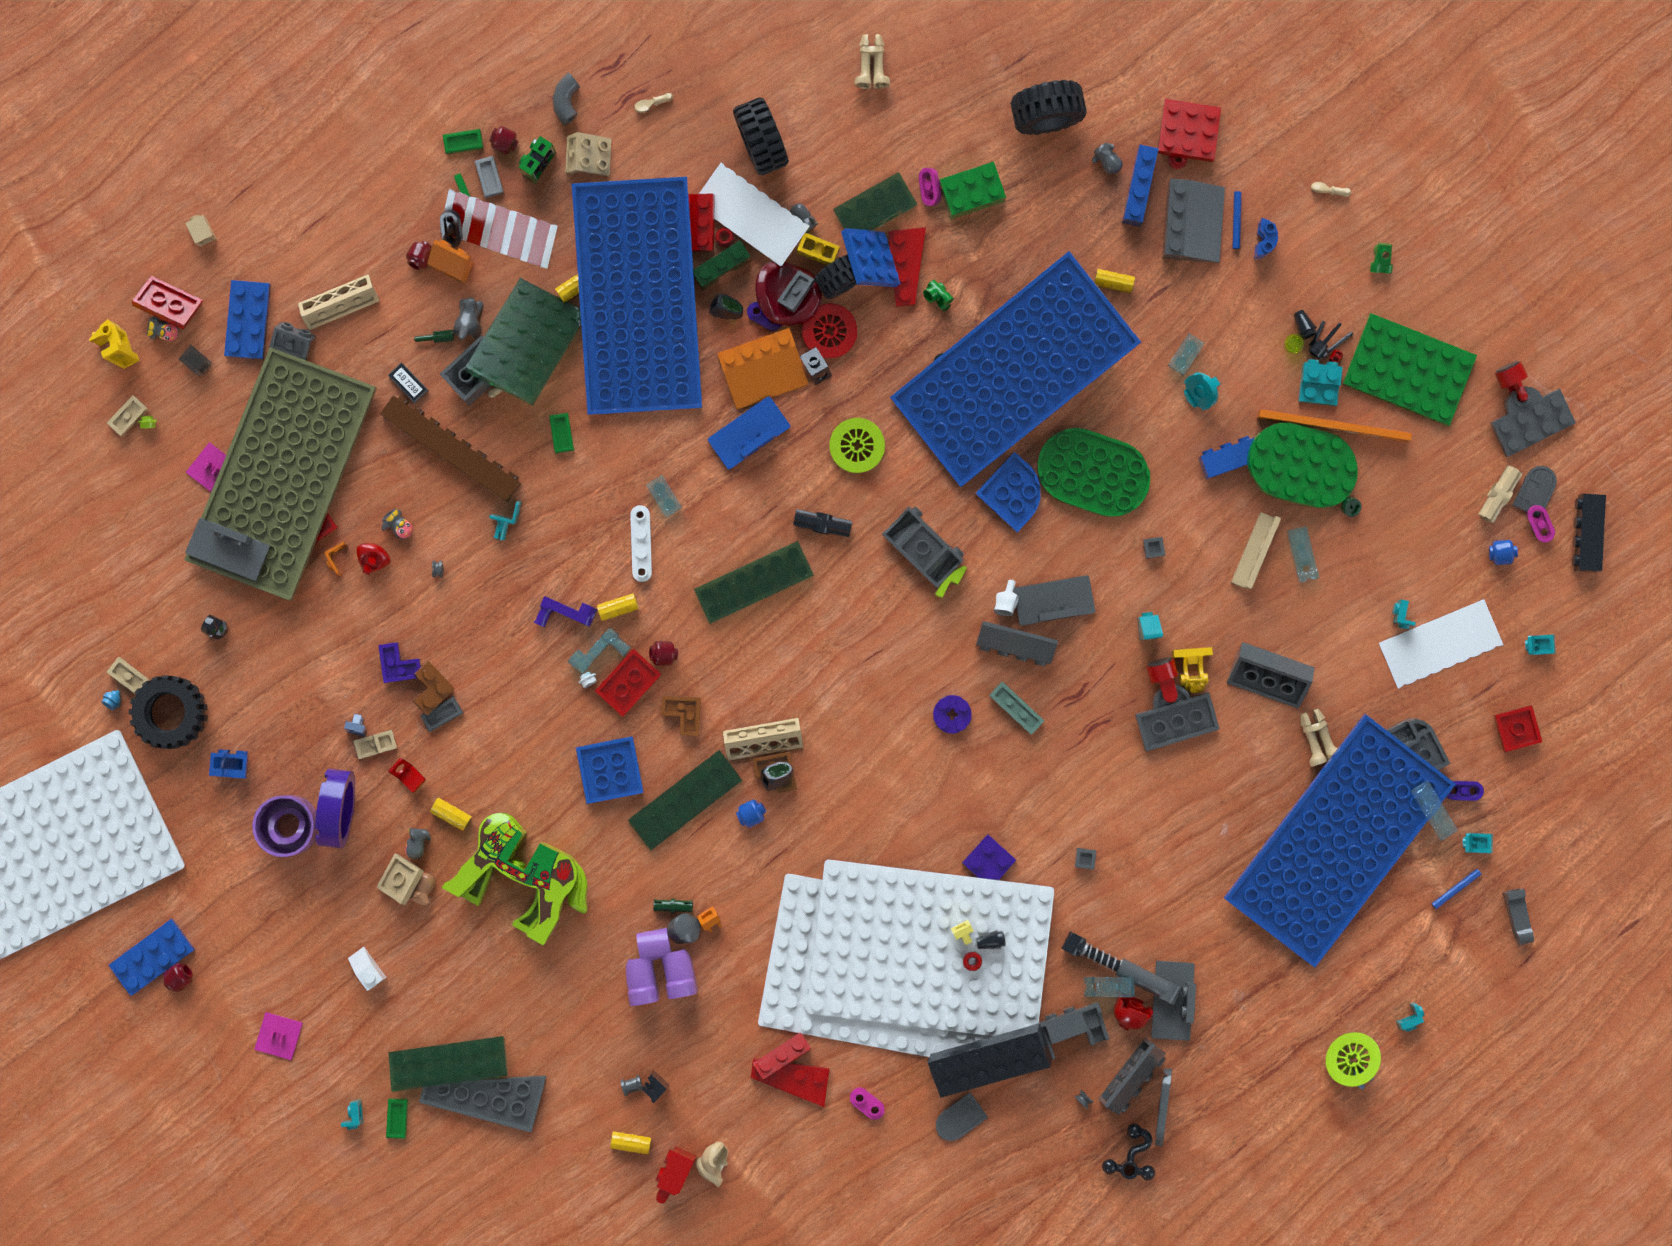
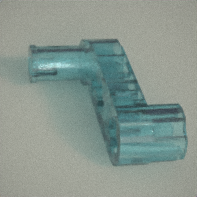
(582, 661)

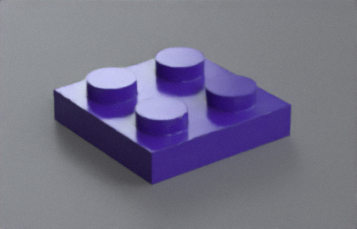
(989, 860)

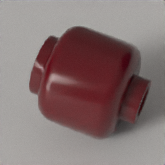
(503, 140)
(418, 255)
(663, 653)
(178, 977)

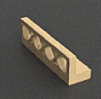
(339, 304)
(1255, 551)
(762, 735)

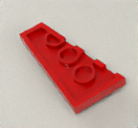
(907, 249)
(799, 1080)

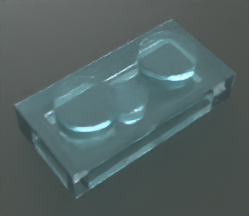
(1186, 354)
(664, 496)

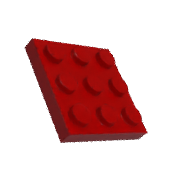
(1189, 130)

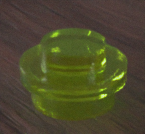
(1294, 343)

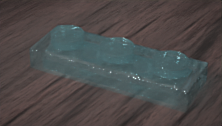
(1434, 810)

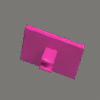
(207, 466)
(278, 1036)

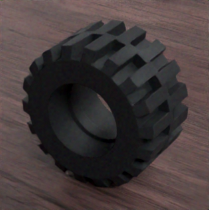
(836, 278)

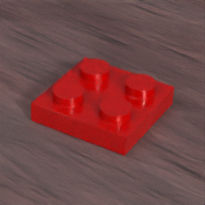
(1518, 728)

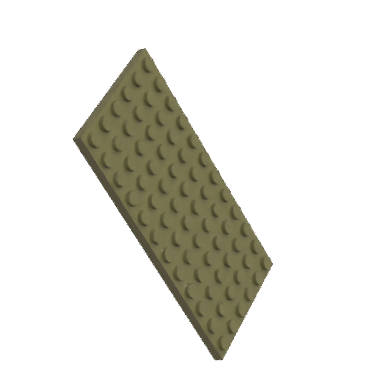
(287, 464)

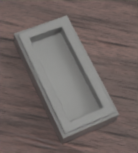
(489, 177)

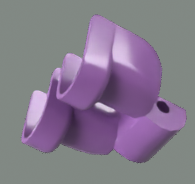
(641, 975)

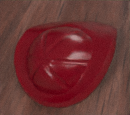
(771, 284)

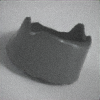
(684, 929)

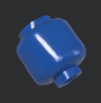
(1502, 552)
(751, 813)

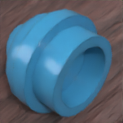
(112, 699)

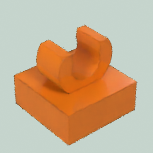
(709, 918)

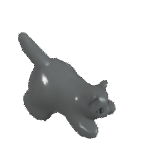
(467, 322)

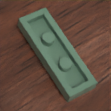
(1016, 708)

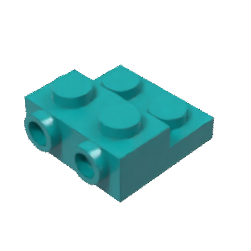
(1320, 383)

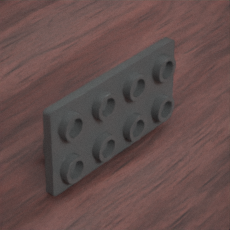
(227, 549)
(1054, 600)
(1175, 1020)

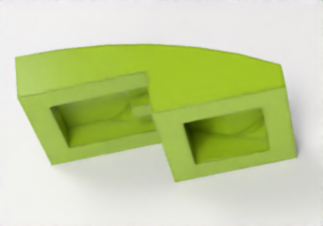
(954, 578)

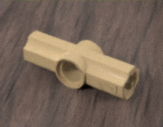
(1500, 494)

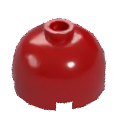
(1131, 1013)

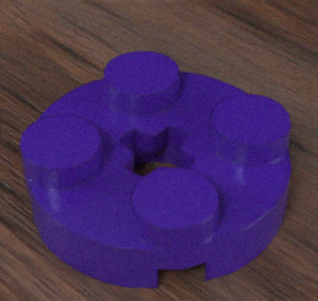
(945, 705)

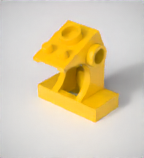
(119, 344)
(1189, 657)

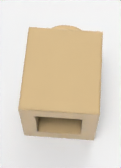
(200, 230)

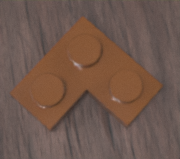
(436, 688)
(689, 711)
(762, 762)

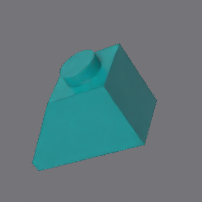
(1149, 626)

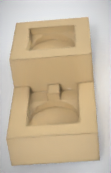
(374, 744)

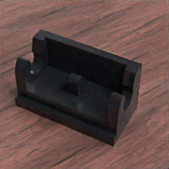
(656, 1087)

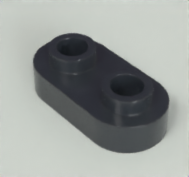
(451, 227)

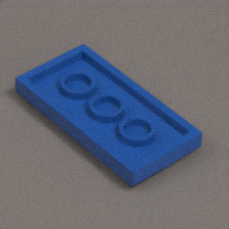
(247, 319)
(151, 957)

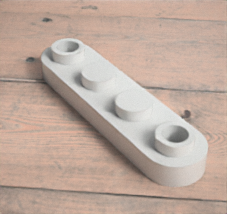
(641, 543)

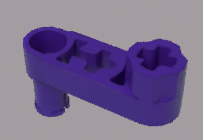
(584, 615)

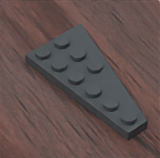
(497, 1100)

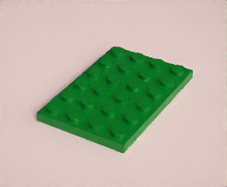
(1409, 369)

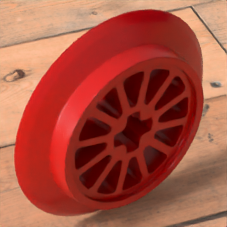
(836, 311)

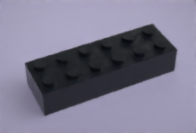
(990, 1060)

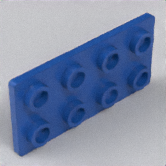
(749, 432)

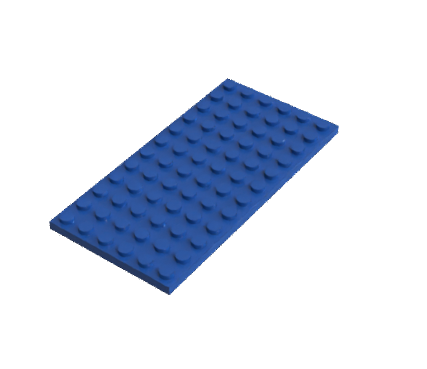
(637, 295)
(1015, 369)
(1337, 841)

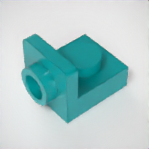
(356, 1115)

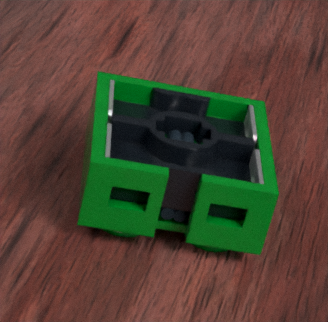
(537, 160)

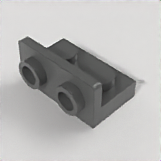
(292, 340)

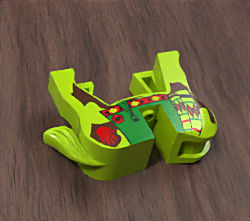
(549, 871)

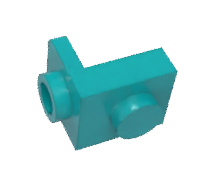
(1400, 610)
(1540, 644)
(1478, 843)
(1409, 1023)

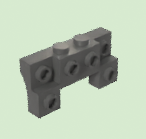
(1075, 1022)

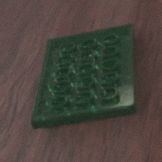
(525, 342)

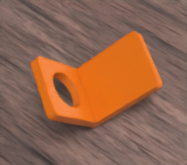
(330, 562)

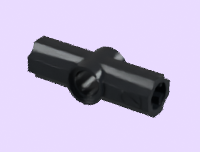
(822, 523)

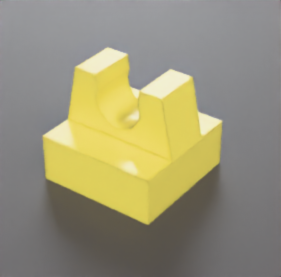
(962, 931)

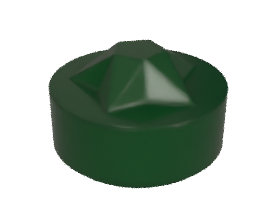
(1351, 506)

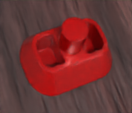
(1336, 356)

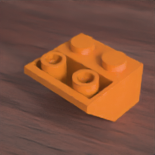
(449, 261)

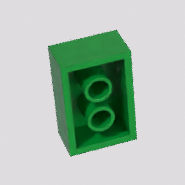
(972, 190)

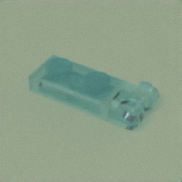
(1302, 553)
(1109, 986)

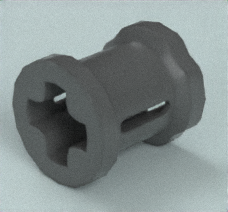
(631, 1085)

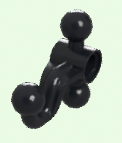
(1146, 1172)

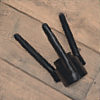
(1319, 348)

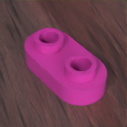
(929, 187)
(1540, 523)
(867, 1103)

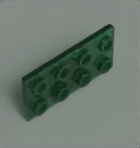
(876, 205)

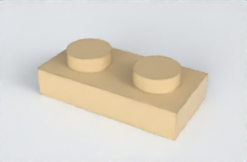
(127, 416)
(127, 674)

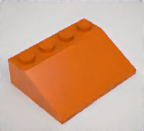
(762, 368)

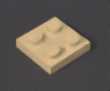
(400, 879)

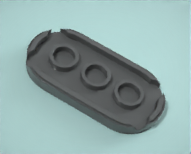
(1163, 1107)

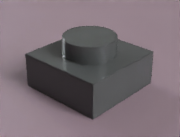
(1153, 547)
(1085, 858)

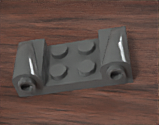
(923, 546)

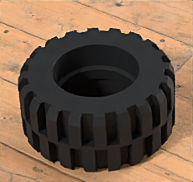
(1048, 107)
(760, 136)
(143, 705)

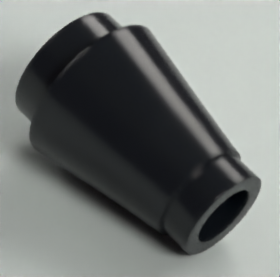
(1305, 326)
(992, 940)

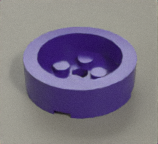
(335, 808)

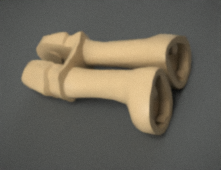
(879, 80)
(1320, 726)

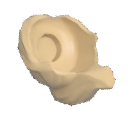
(712, 1162)

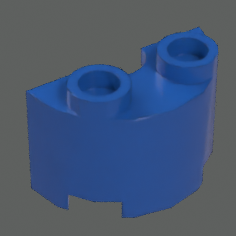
(1269, 238)
(229, 765)

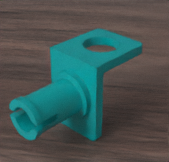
(502, 522)

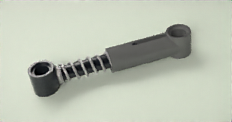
(1142, 978)

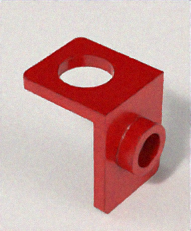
(408, 775)

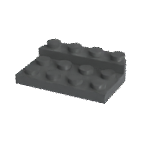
(1422, 740)

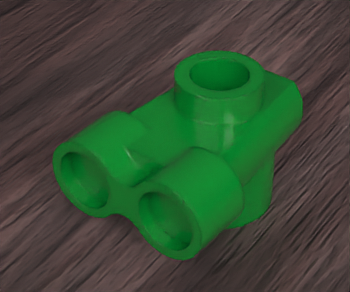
(1381, 263)
(937, 292)

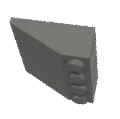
(1193, 221)
(1131, 1076)

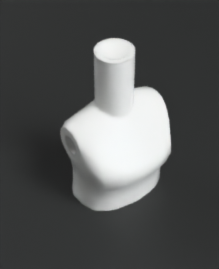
(1006, 600)

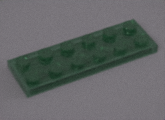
(753, 582)
(685, 800)
(448, 1063)

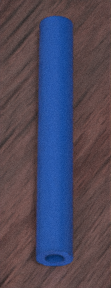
(1237, 220)
(1457, 888)

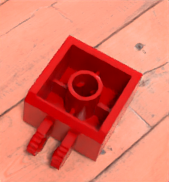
(674, 1174)

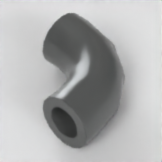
(562, 99)

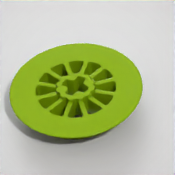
(857, 424)
(1339, 1046)

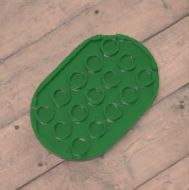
(1302, 465)
(1093, 472)

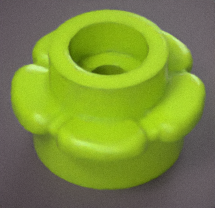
(147, 422)

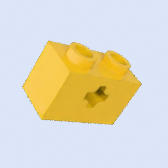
(818, 249)

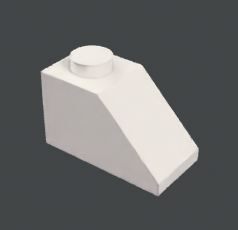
(366, 969)

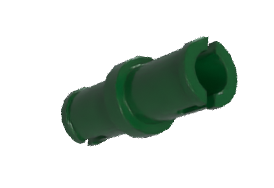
(673, 905)

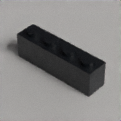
(1589, 532)

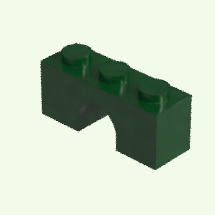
(727, 260)

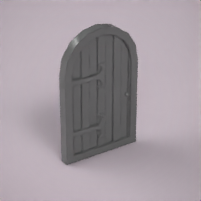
(1536, 489)
(960, 1118)

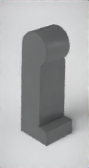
(1519, 916)

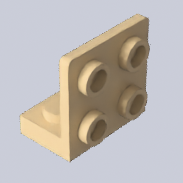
(588, 154)

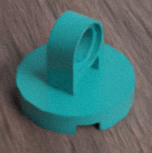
(1201, 390)

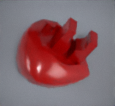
(372, 557)

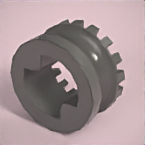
(437, 569)
(1083, 1099)

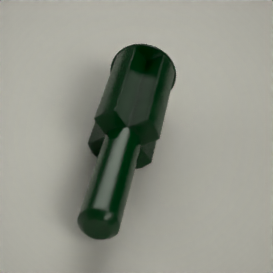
(438, 336)

